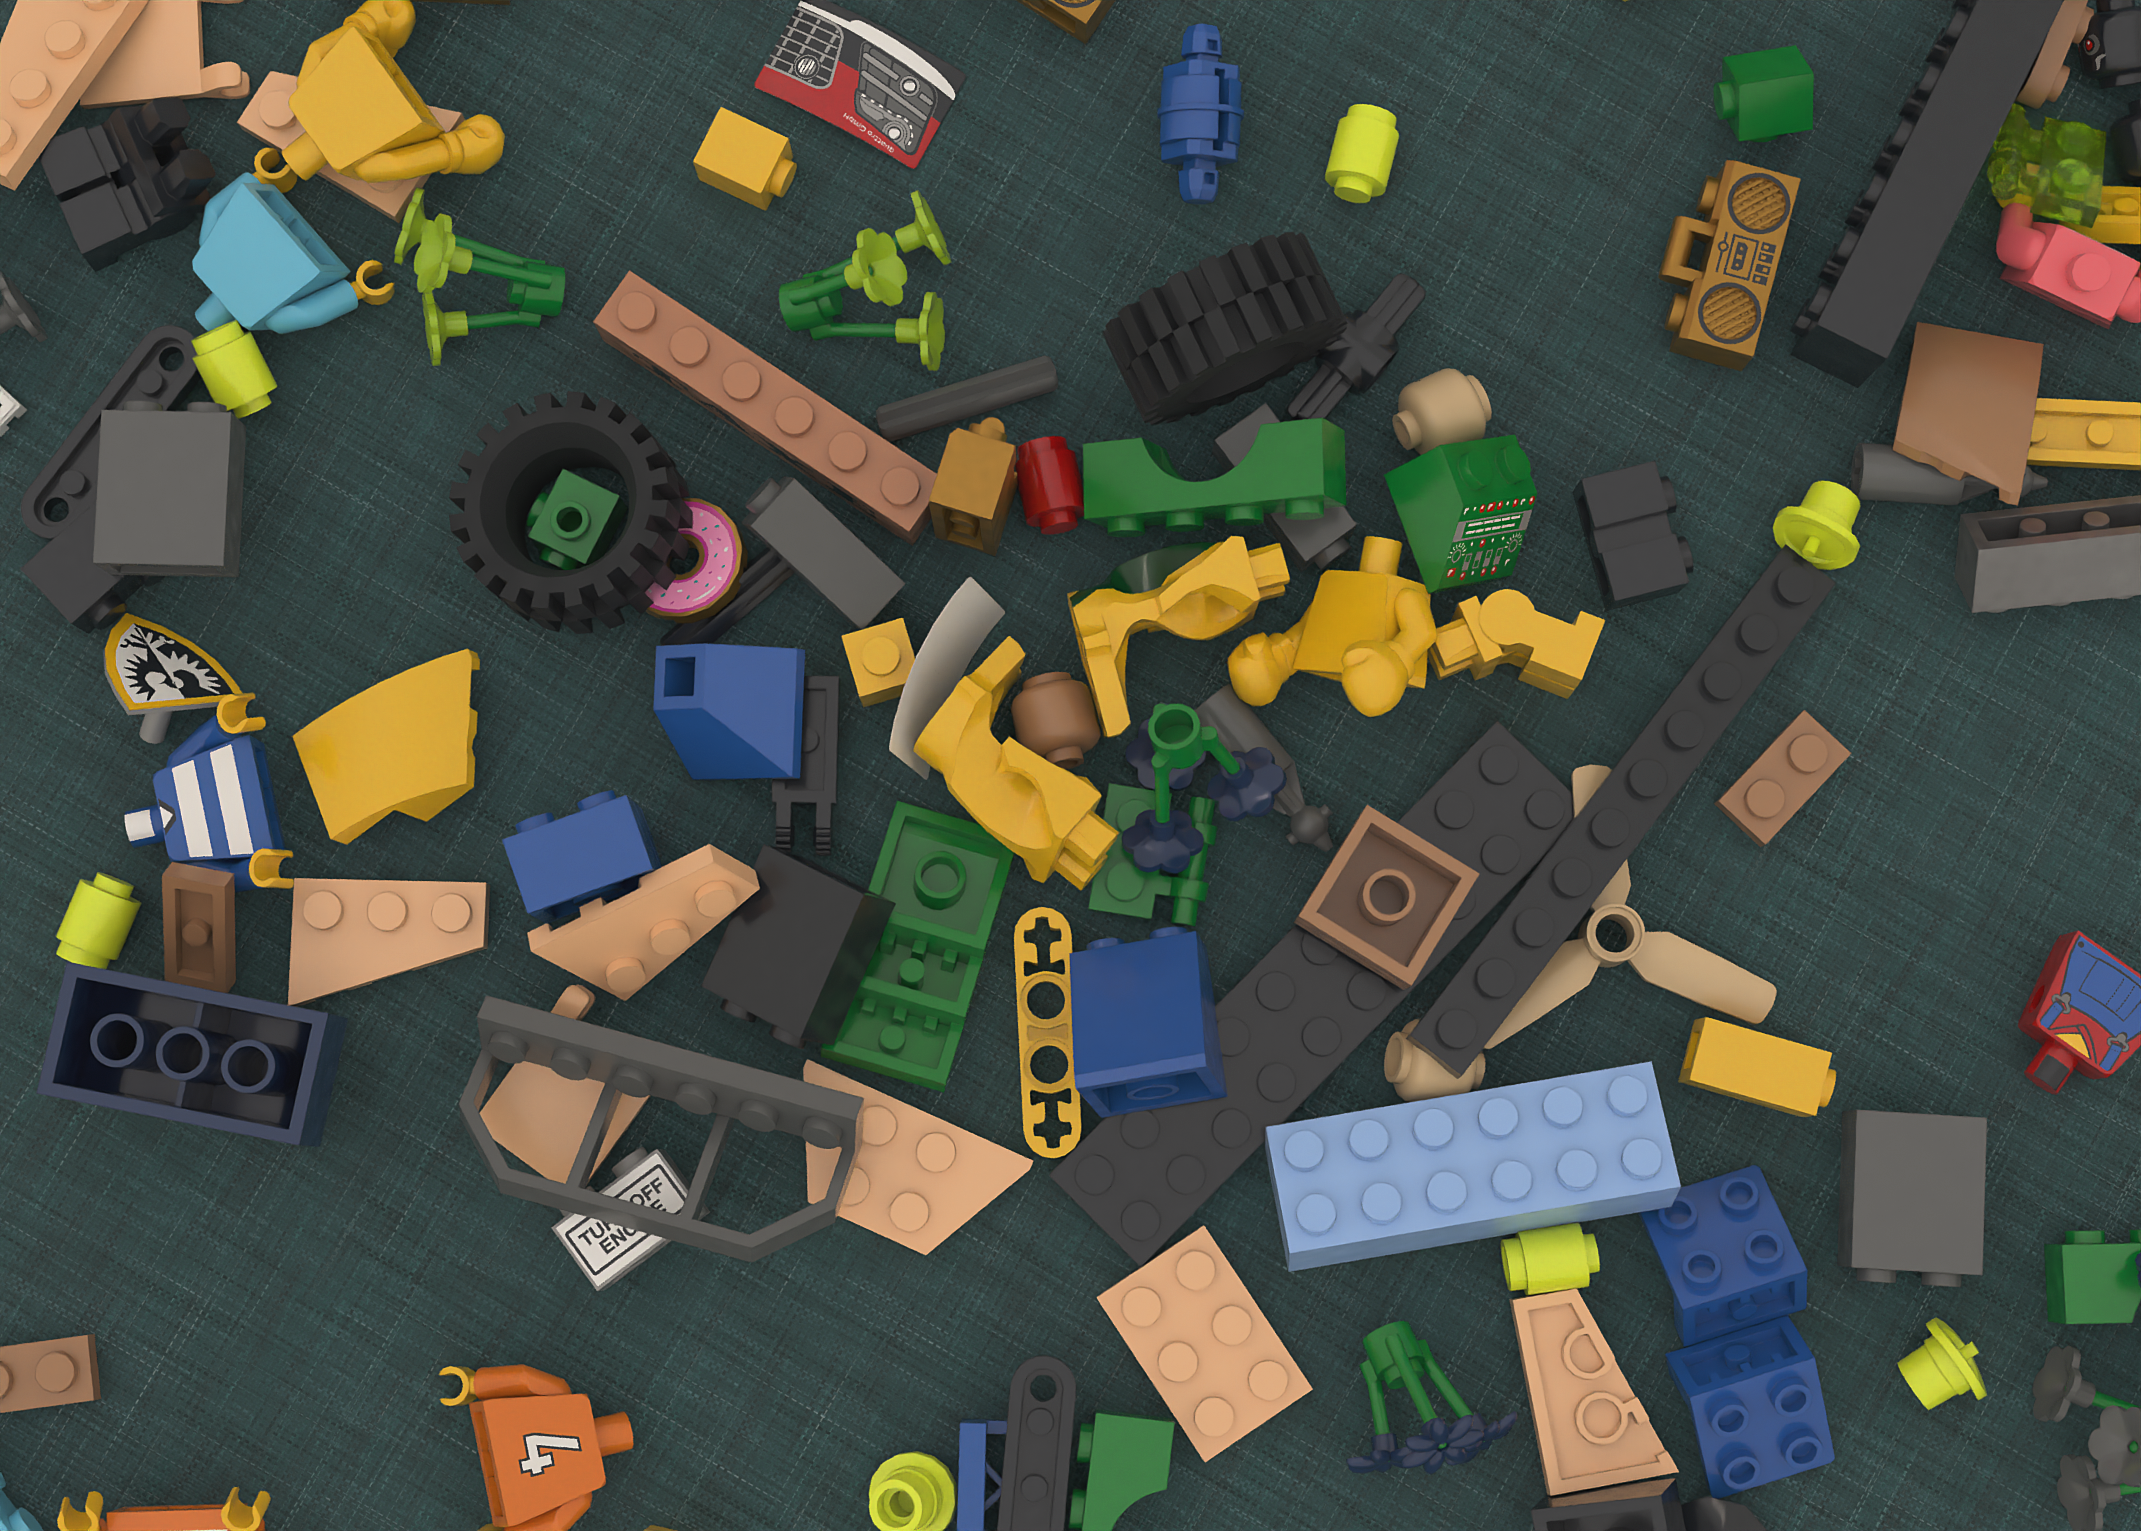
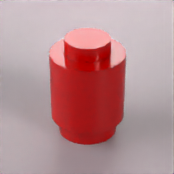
(1050, 484)

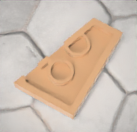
(276, 125)
(375, 929)

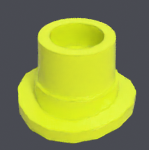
(1821, 526)
(1942, 1367)
(912, 1494)

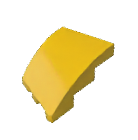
(394, 747)

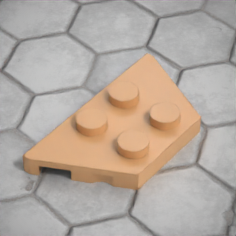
(913, 1172)

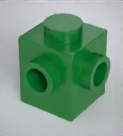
(1765, 94)
(574, 522)

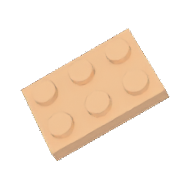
(1204, 1343)

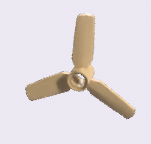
(1655, 956)

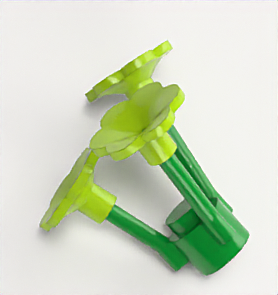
(877, 268)
(531, 282)

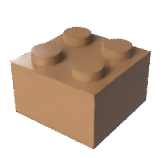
(1386, 898)

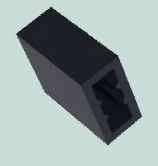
(797, 948)

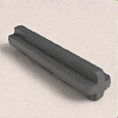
(967, 398)

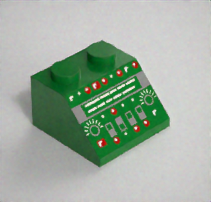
(1465, 510)

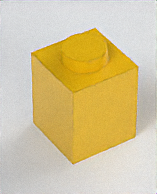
(745, 159)
(880, 660)

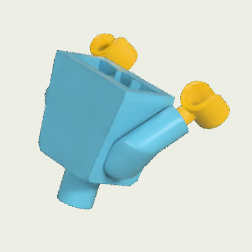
(269, 262)

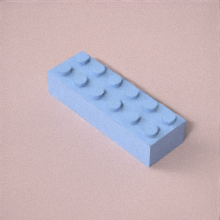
(1471, 1166)

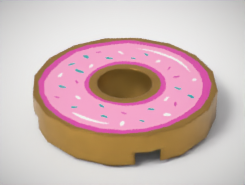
(714, 577)

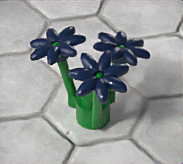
(1400, 1361)

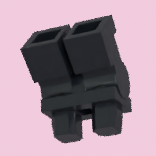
(150, 160)

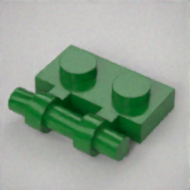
(1131, 893)

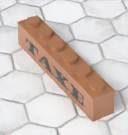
(768, 406)

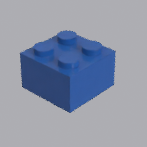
(581, 855)

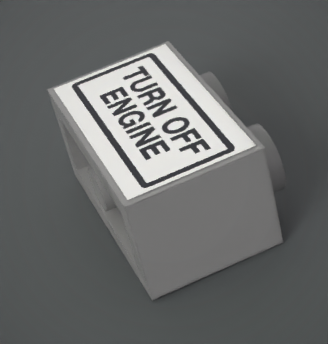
(612, 1251)

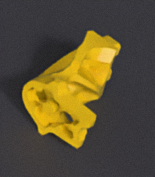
(1010, 789)

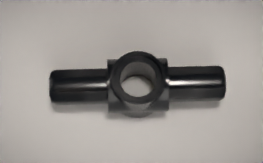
(1360, 352)

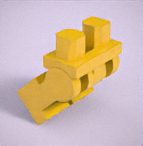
(1512, 632)

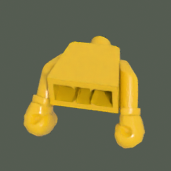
(368, 114)
(1358, 631)

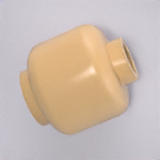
(1441, 411)
(1420, 1076)

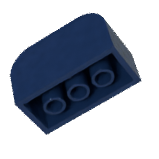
(192, 1055)

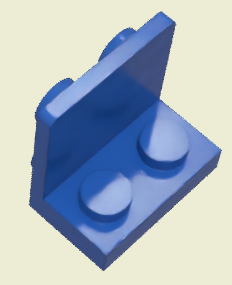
(1727, 1256)
(1753, 1406)

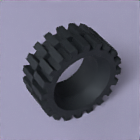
(1224, 328)
(526, 459)

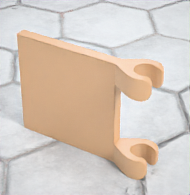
(164, 60)
(547, 1115)

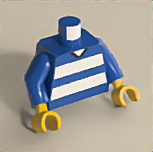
(218, 802)

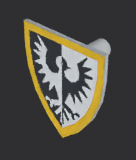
(160, 674)

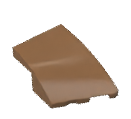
(1970, 405)

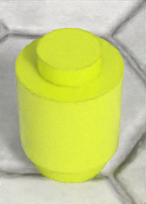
(1362, 153)
(233, 369)
(97, 921)
(1549, 1259)

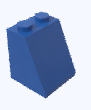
(1145, 1023)

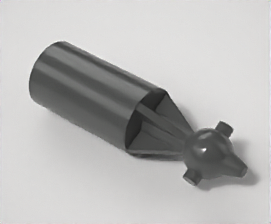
(1890, 476)
(1242, 731)

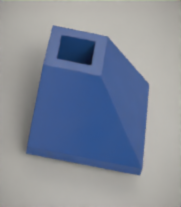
(732, 709)

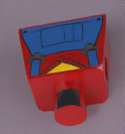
(2081, 1013)

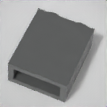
(169, 491)
(1912, 1195)

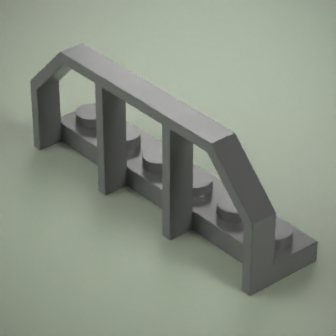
(671, 1073)

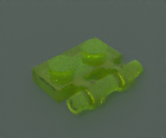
(2066, 169)

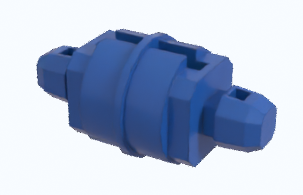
(1200, 114)

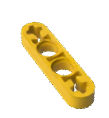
(1039, 1033)

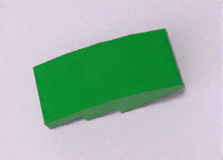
(931, 953)

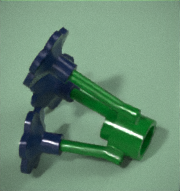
(1165, 756)

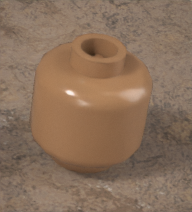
(1056, 718)

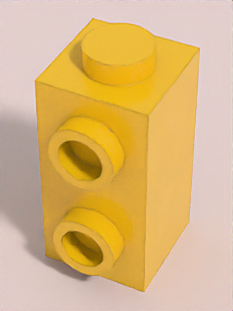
(1757, 1068)

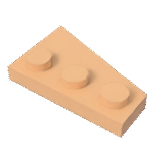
(643, 932)
(1580, 1404)

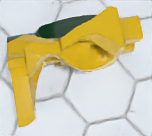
(1182, 589)

